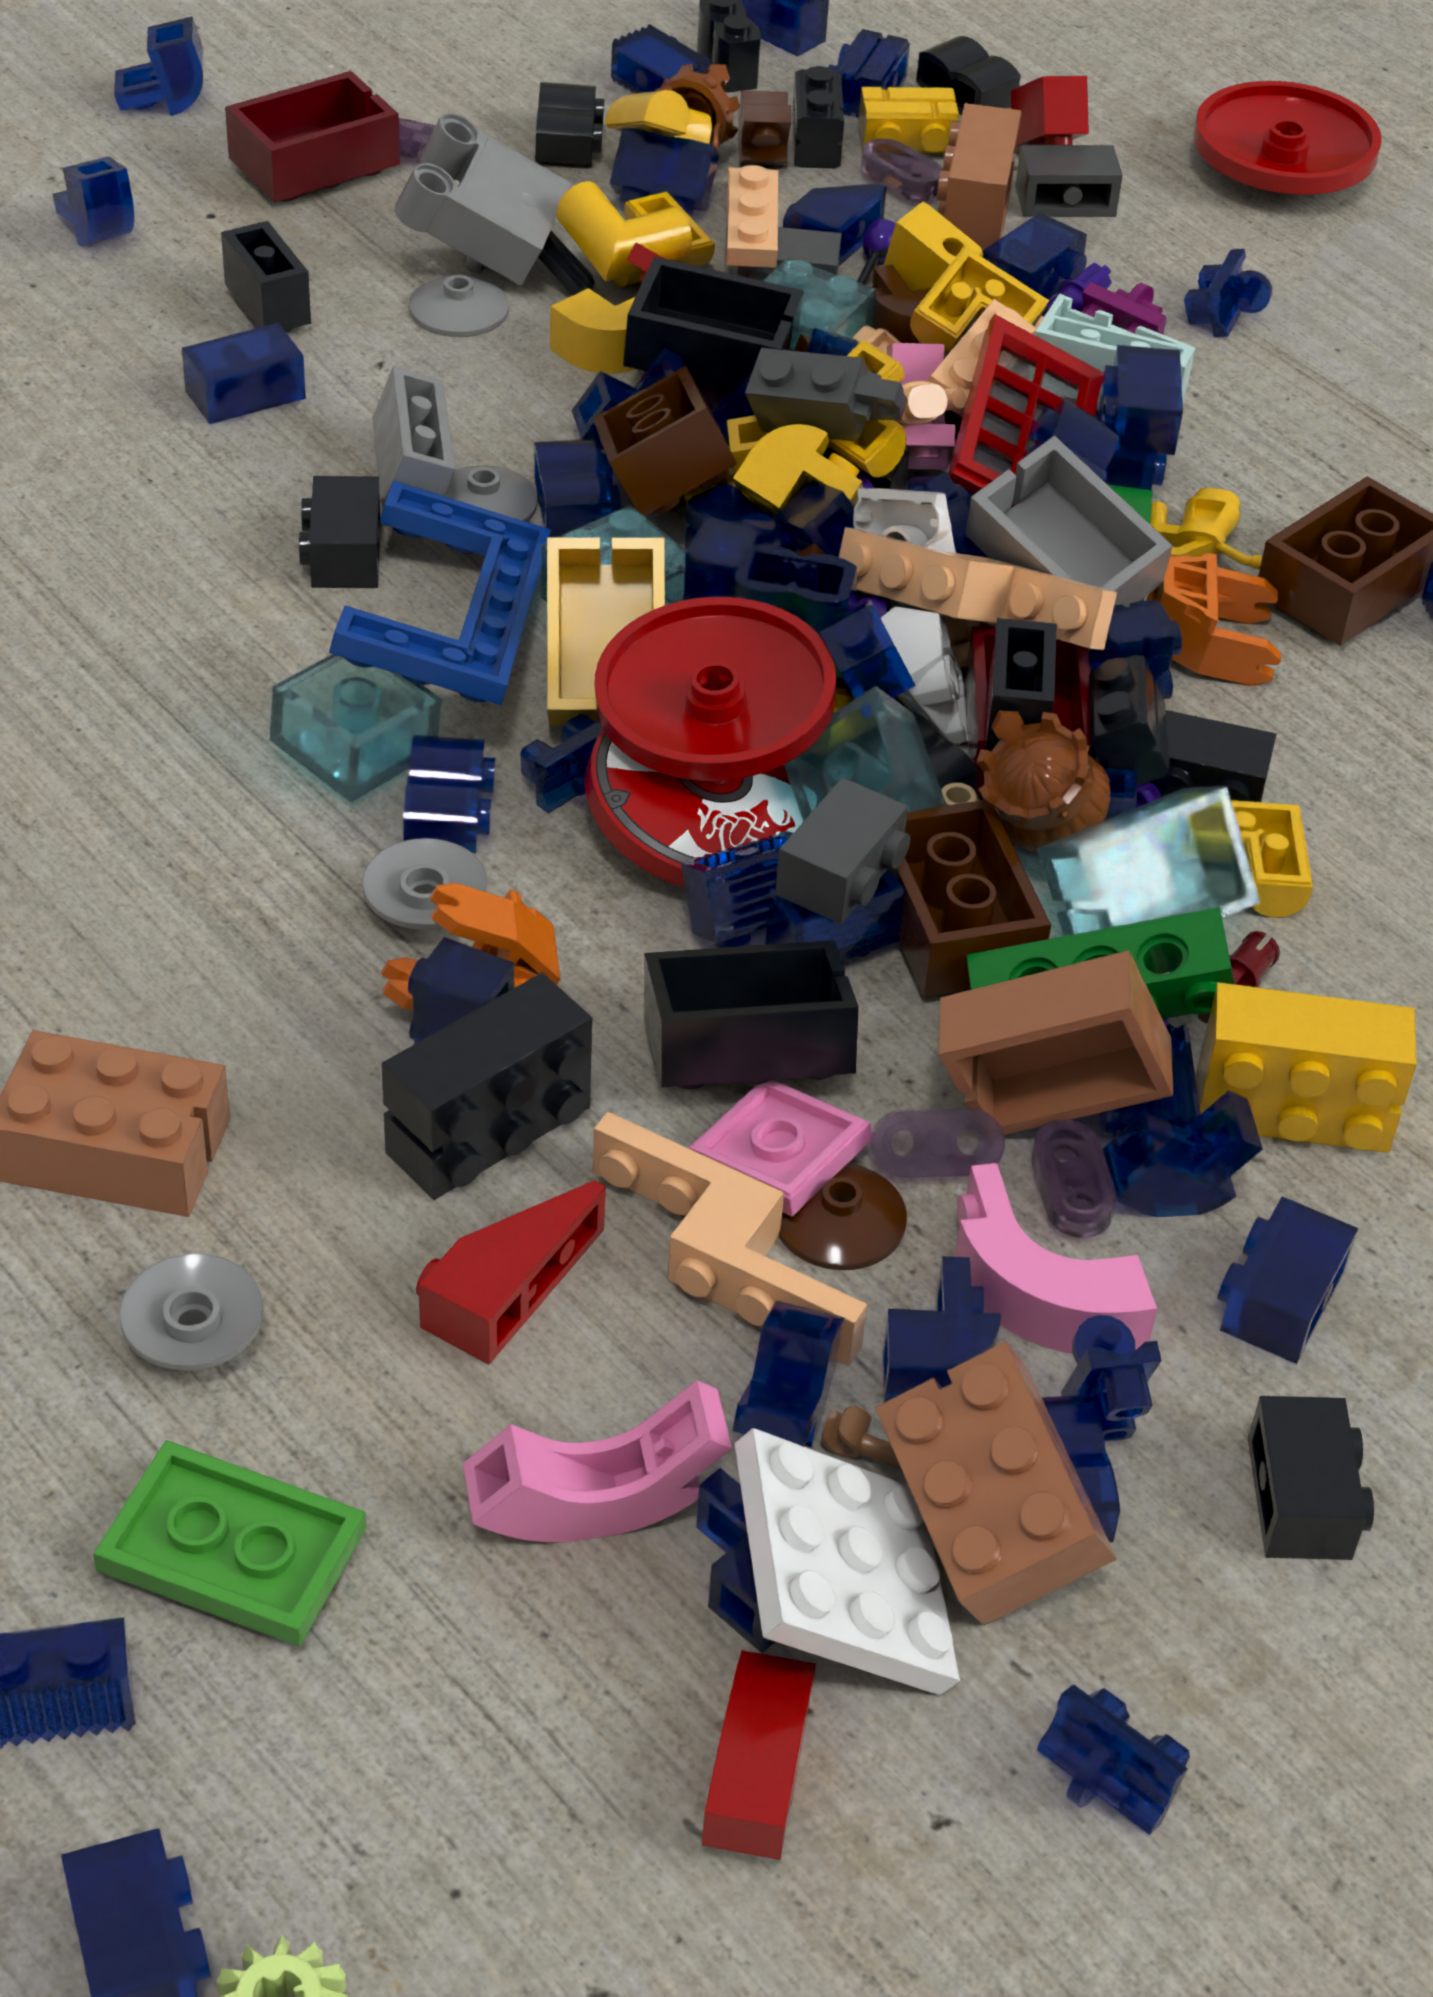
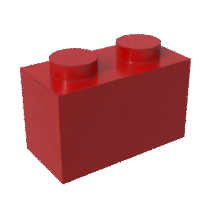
(1052, 110)

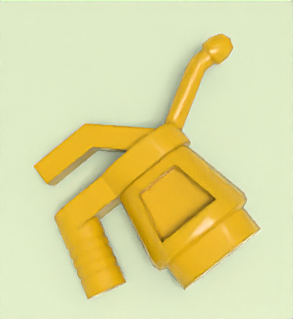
(1205, 526)

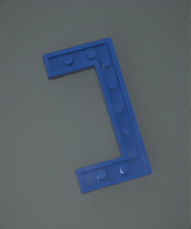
(486, 650)

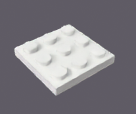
(844, 1564)

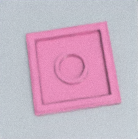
(785, 1141)

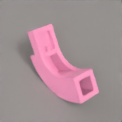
(930, 441)
(1037, 1290)
(600, 1487)

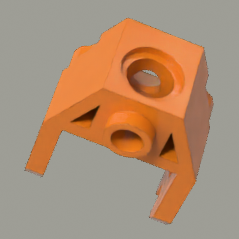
(1199, 593)
(496, 925)

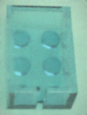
(1152, 863)

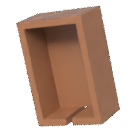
(979, 172)
(1057, 1044)
(111, 1122)
(995, 1484)

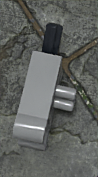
(496, 212)

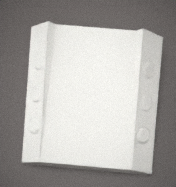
(906, 516)
(934, 667)

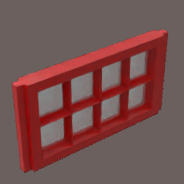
(1009, 390)

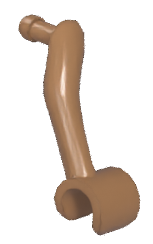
(848, 1437)

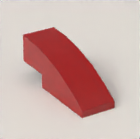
(758, 1755)

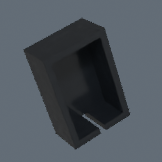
(709, 321)
(750, 1014)
(487, 1085)

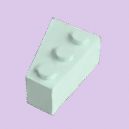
(1096, 339)

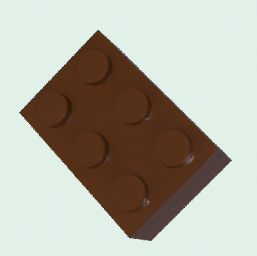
(664, 443)
(1350, 560)
(962, 894)

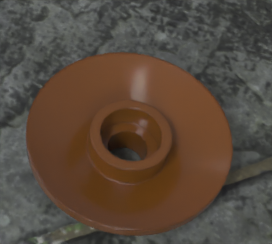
(848, 1222)

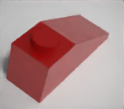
(506, 1270)

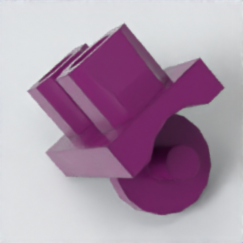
(1128, 309)

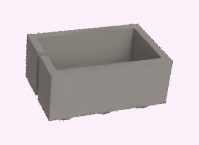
(1068, 526)

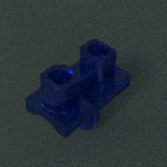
(1226, 293)
(561, 769)
(1113, 1373)
(1112, 1758)

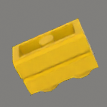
(908, 115)

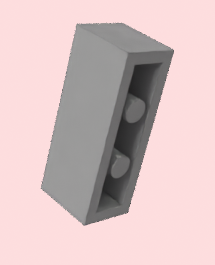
(413, 434)

